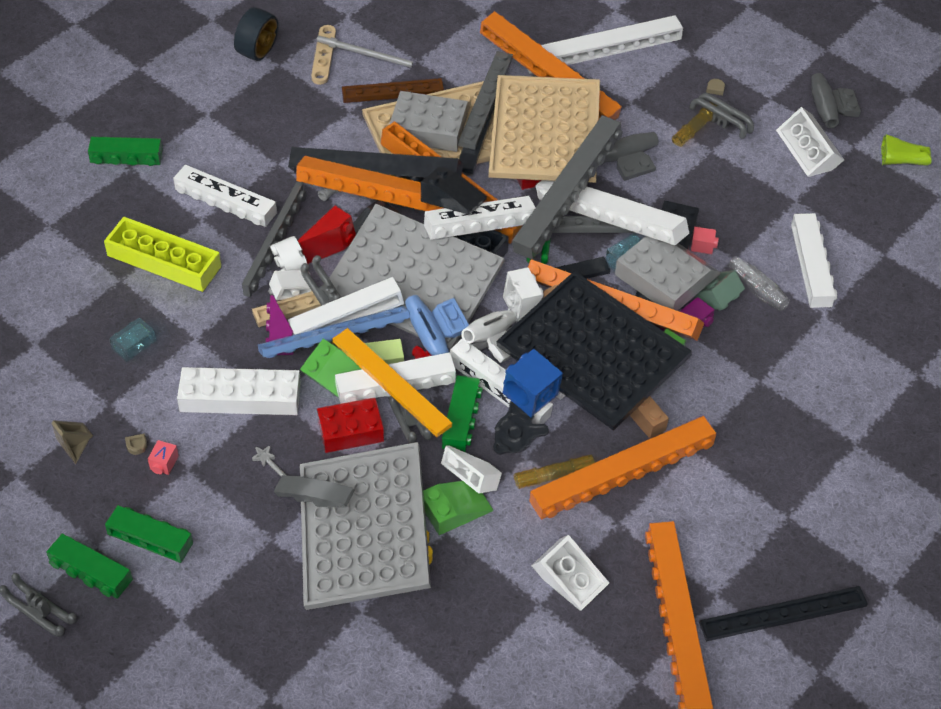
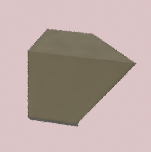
(72, 437)

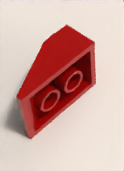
(328, 236)

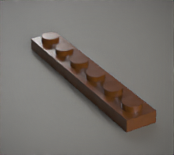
(389, 90)

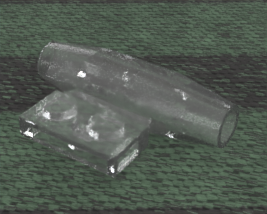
(759, 283)

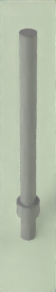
(333, 43)

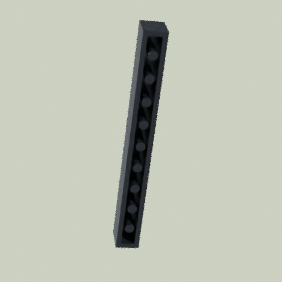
(398, 165)

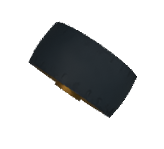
(256, 33)

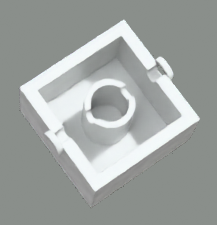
(521, 292)

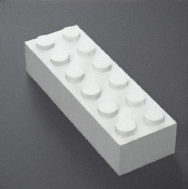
(239, 391)

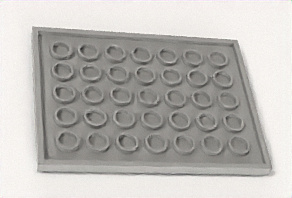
(432, 269)
(374, 542)

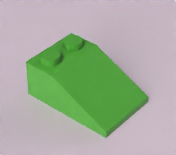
(326, 363)
(453, 505)

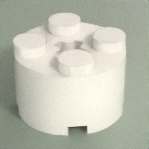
(288, 254)

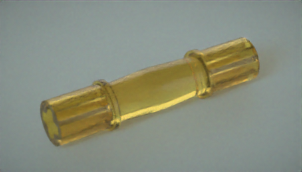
(695, 124)
(551, 472)

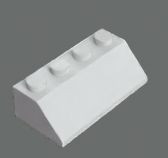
(809, 143)

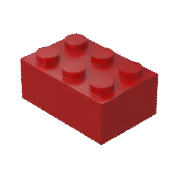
(350, 425)

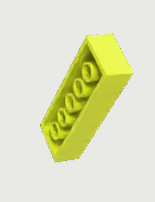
(163, 254)

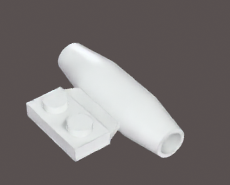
(491, 329)

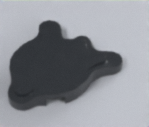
(516, 432)

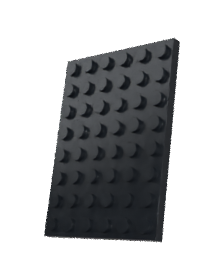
(601, 347)

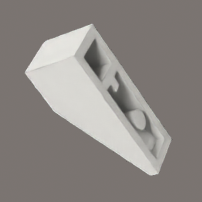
(472, 470)

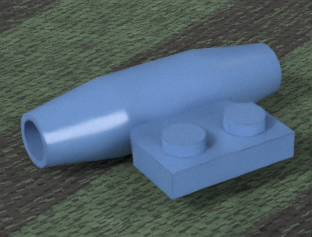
(434, 326)

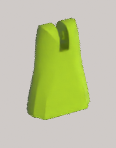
(902, 152)

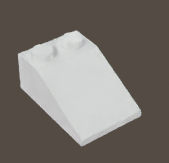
(570, 572)

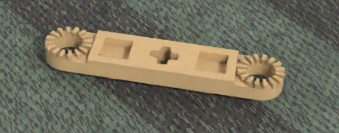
(323, 63)

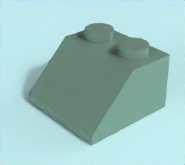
(722, 290)

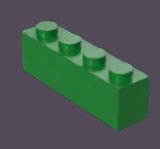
(125, 151)
(461, 412)
(149, 533)
(89, 566)

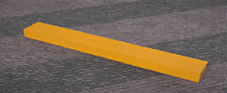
(392, 382)

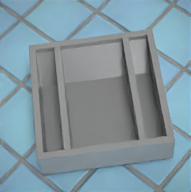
(432, 119)
(664, 272)

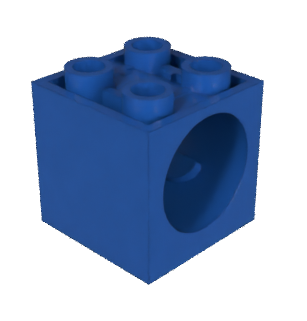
(532, 382)

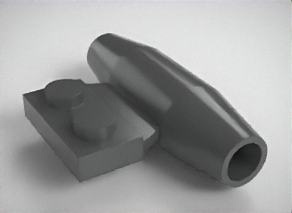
(831, 102)
(631, 156)

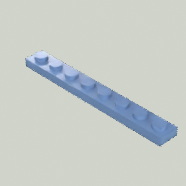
(309, 338)

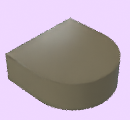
(716, 87)
(136, 444)

